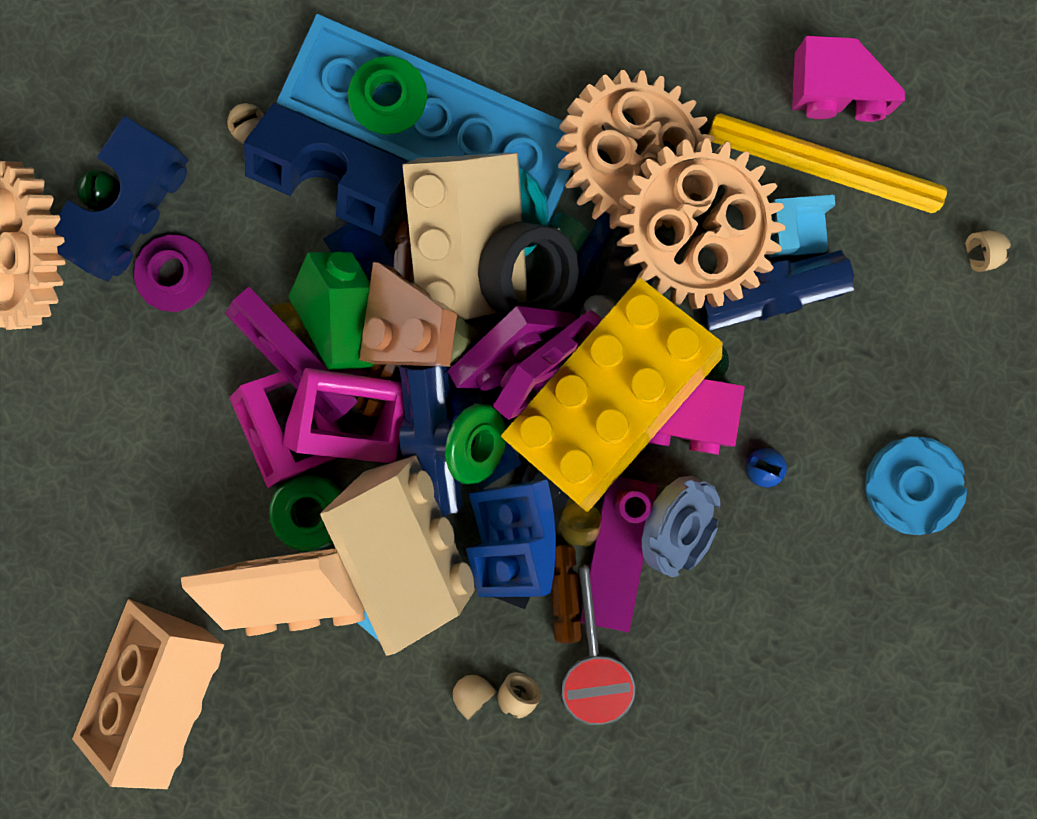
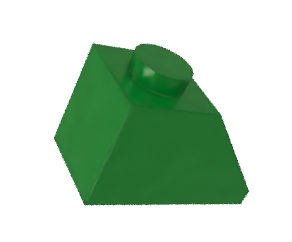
(332, 306)

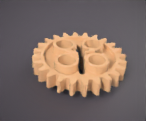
(656, 117)
(26, 248)
(736, 250)

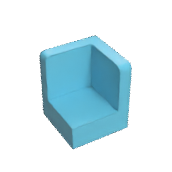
(804, 225)

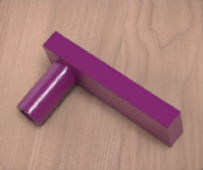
(286, 350)
(618, 552)

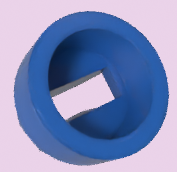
(762, 477)

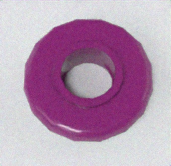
(195, 278)

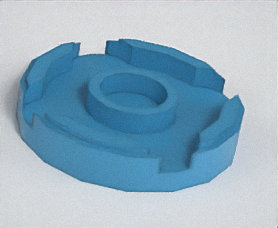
(897, 482)

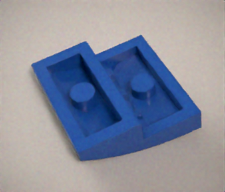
(516, 540)

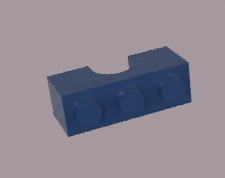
(294, 148)
(146, 173)

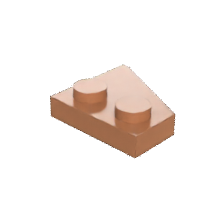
(405, 323)

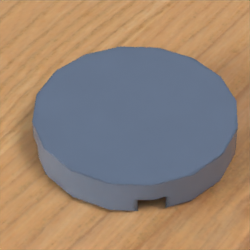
(680, 526)

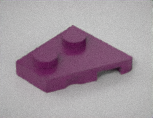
(507, 343)
(528, 377)

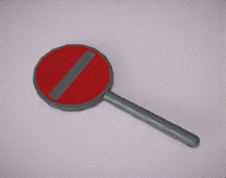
(596, 686)

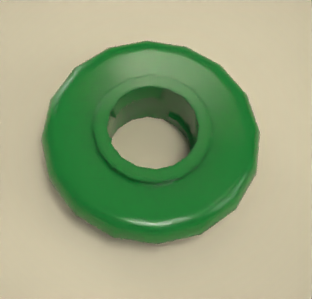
(393, 118)
(476, 464)
(283, 511)

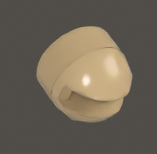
(240, 113)
(996, 249)
(471, 694)
(522, 705)

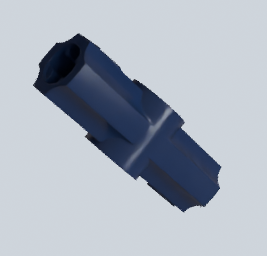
(784, 290)
(426, 429)

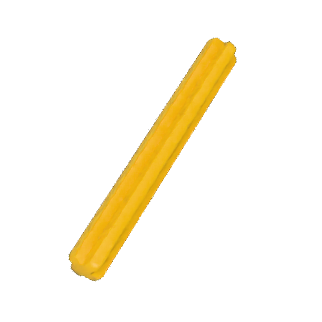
(828, 163)

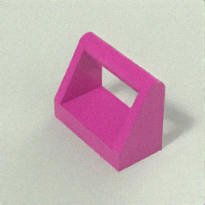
(266, 435)
(378, 448)

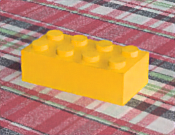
(614, 394)

